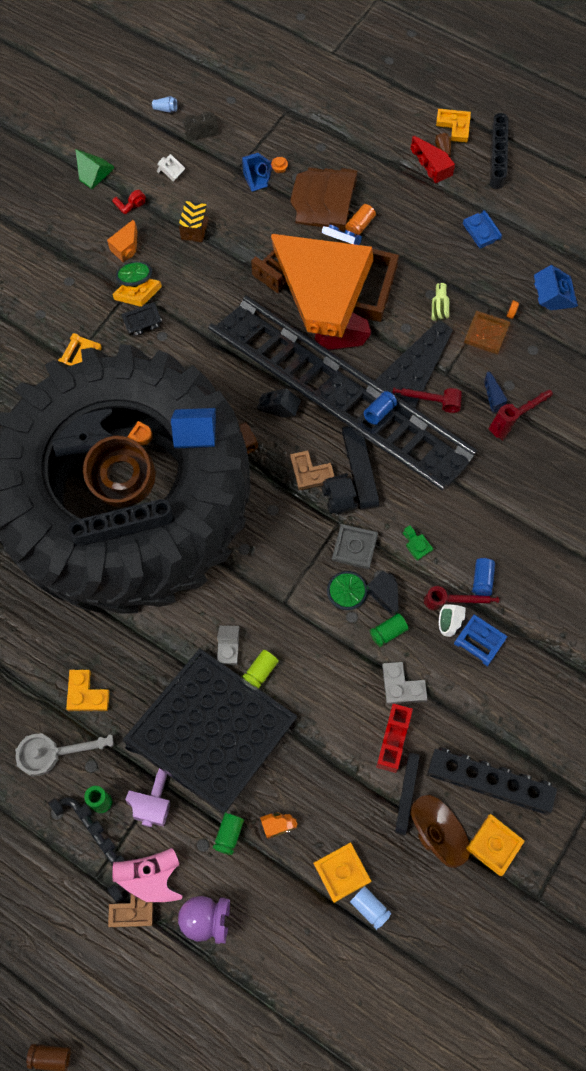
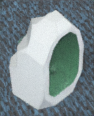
(451, 619)

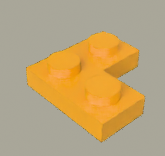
(457, 120)
(137, 295)
(81, 697)

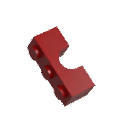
(394, 738)

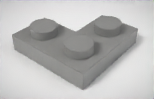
(399, 690)

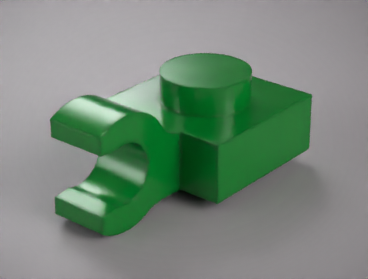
(417, 546)

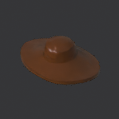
(440, 831)

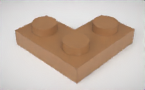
(305, 474)
(131, 915)

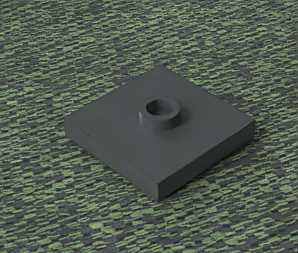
(354, 546)

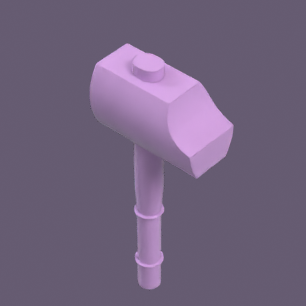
(150, 808)

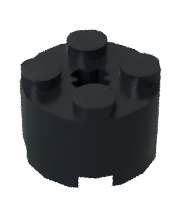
(339, 493)

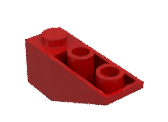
(435, 161)

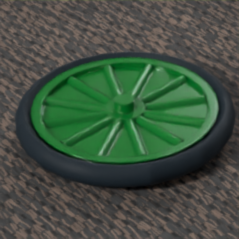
(133, 273)
(347, 590)

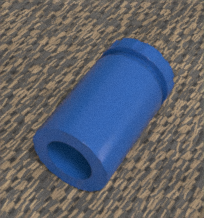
(380, 407)
(483, 577)

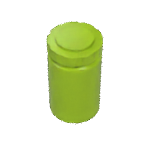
(260, 668)

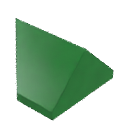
(91, 168)

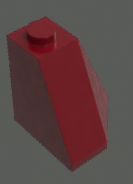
(355, 334)

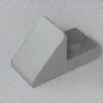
(228, 645)

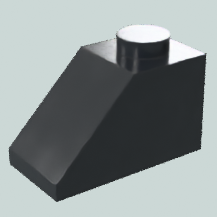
(385, 591)

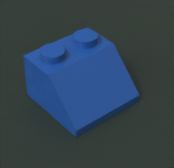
(555, 289)

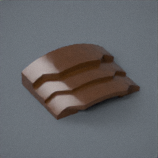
(323, 196)

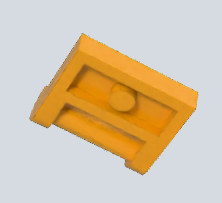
(85, 343)

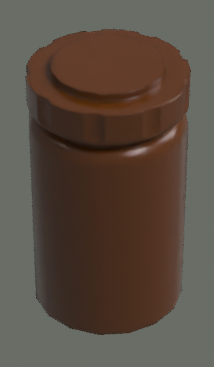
(48, 1057)

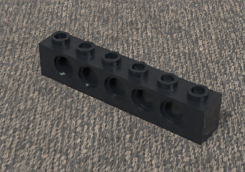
(545, 792)

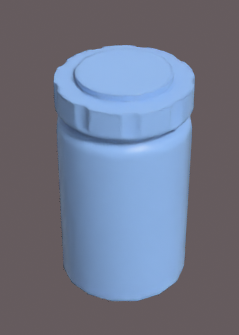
(370, 908)

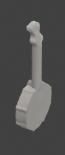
(39, 754)

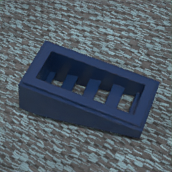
(495, 395)

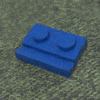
(482, 229)

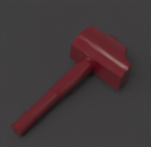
(509, 414)

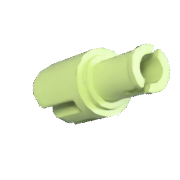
(440, 303)

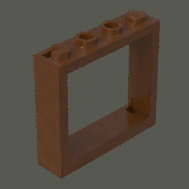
(376, 312)

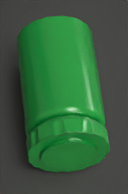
(389, 630)
(98, 799)
(228, 834)

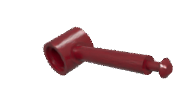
(450, 399)
(443, 597)

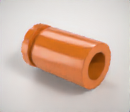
(361, 219)

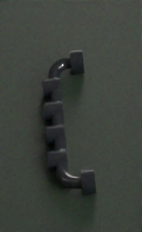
(95, 830)

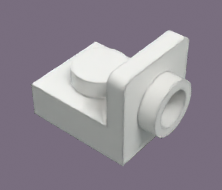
(170, 167)

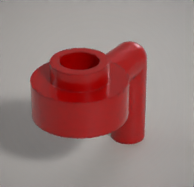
(135, 200)

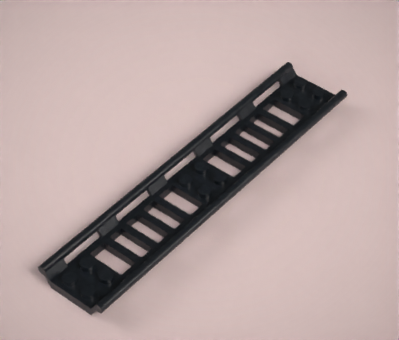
(340, 394)

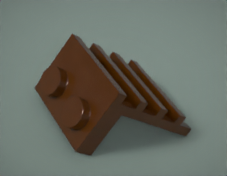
(267, 274)

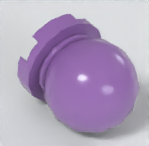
(203, 918)

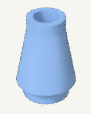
(165, 104)

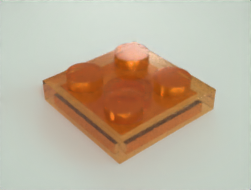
(487, 332)

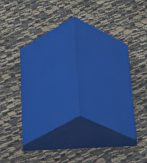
(193, 427)

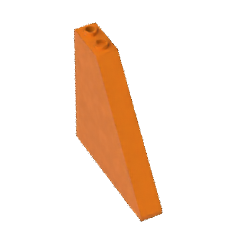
(323, 279)

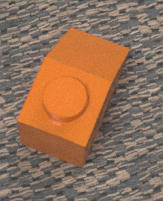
(124, 242)

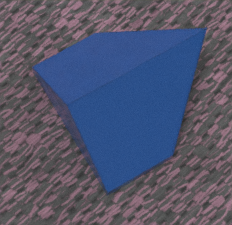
(256, 170)

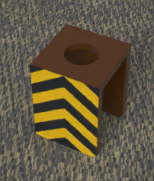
(193, 222)

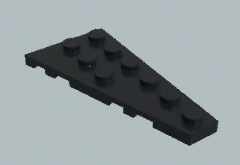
(416, 364)

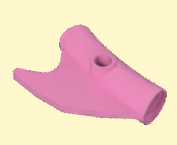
(150, 886)

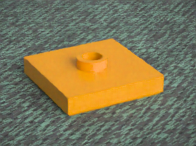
(495, 845)
(342, 872)

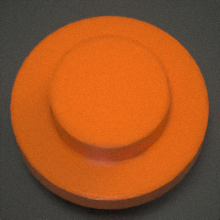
(279, 164)

